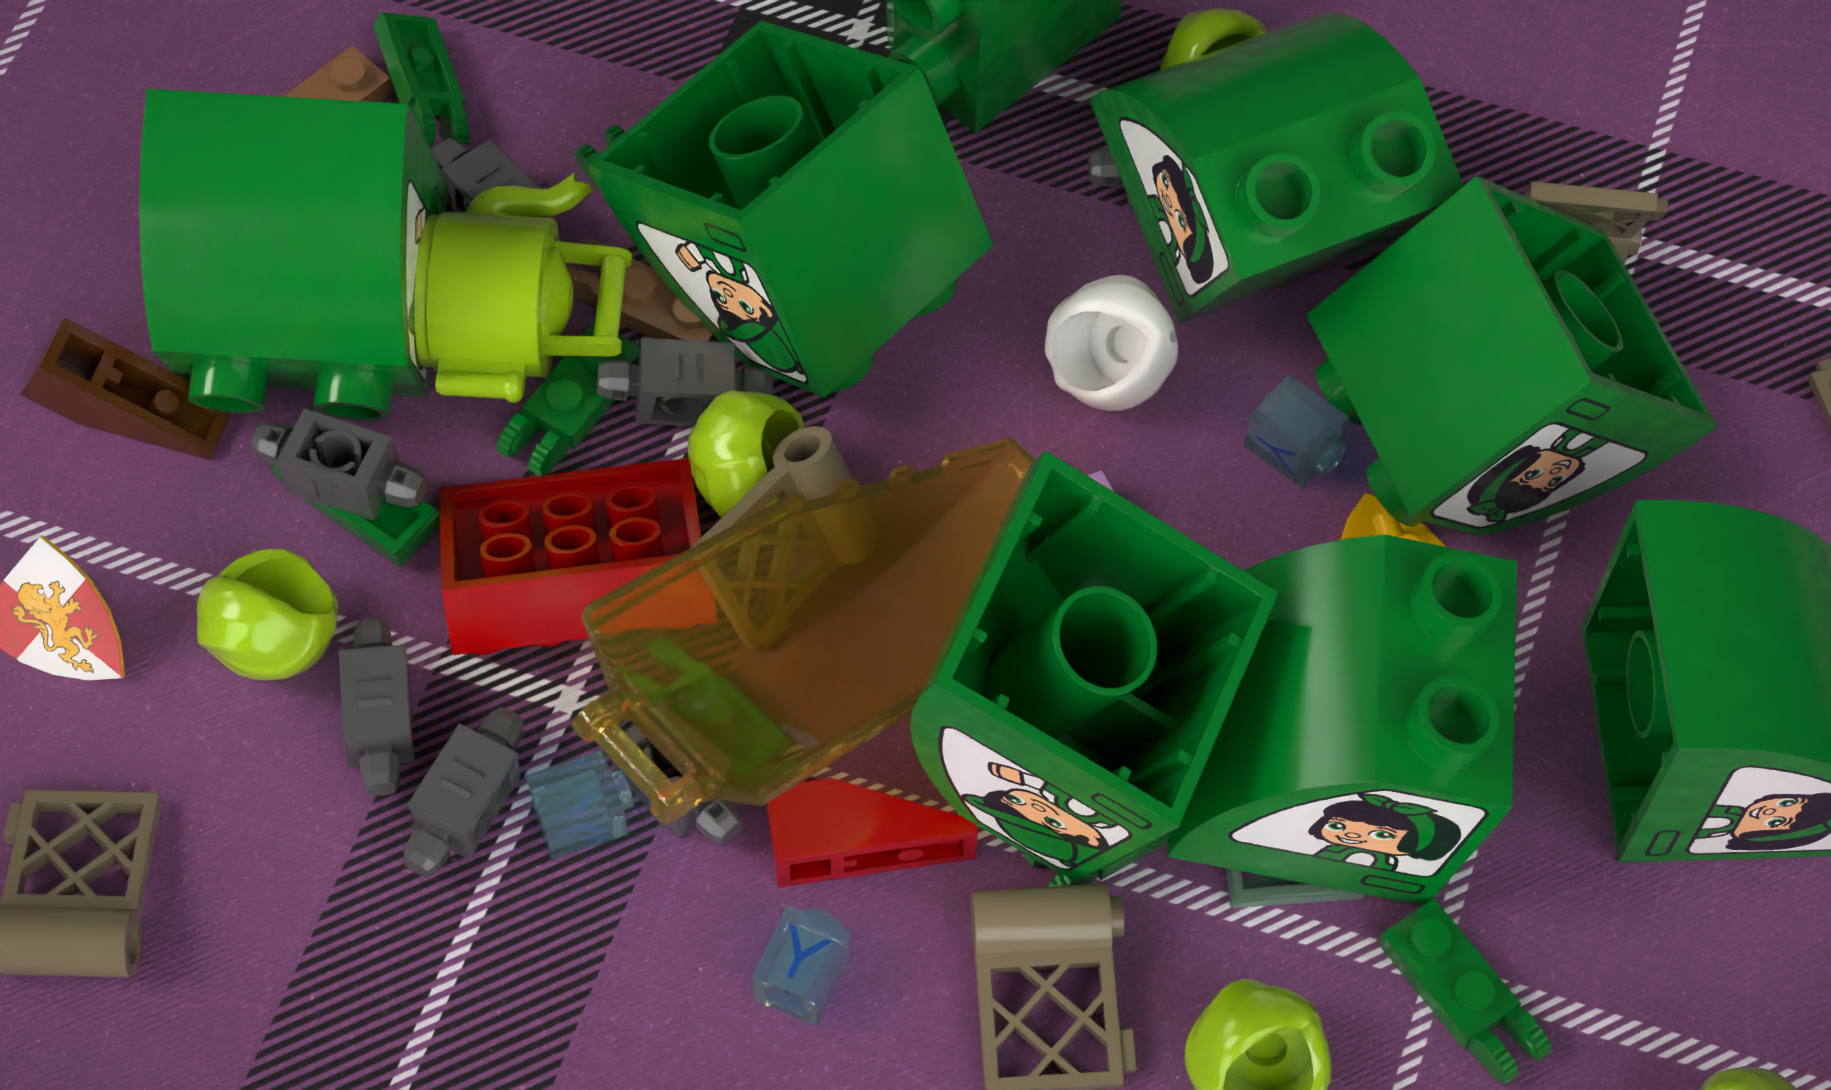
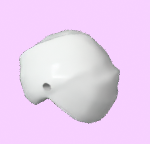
(1111, 343)

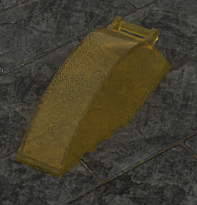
(793, 630)

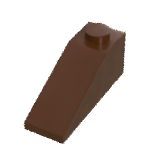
(120, 393)

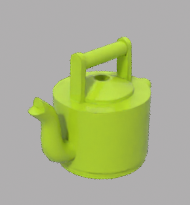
(500, 294)

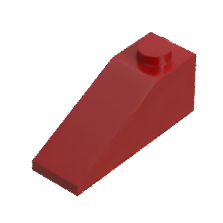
(850, 831)

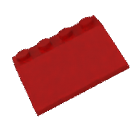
(542, 548)

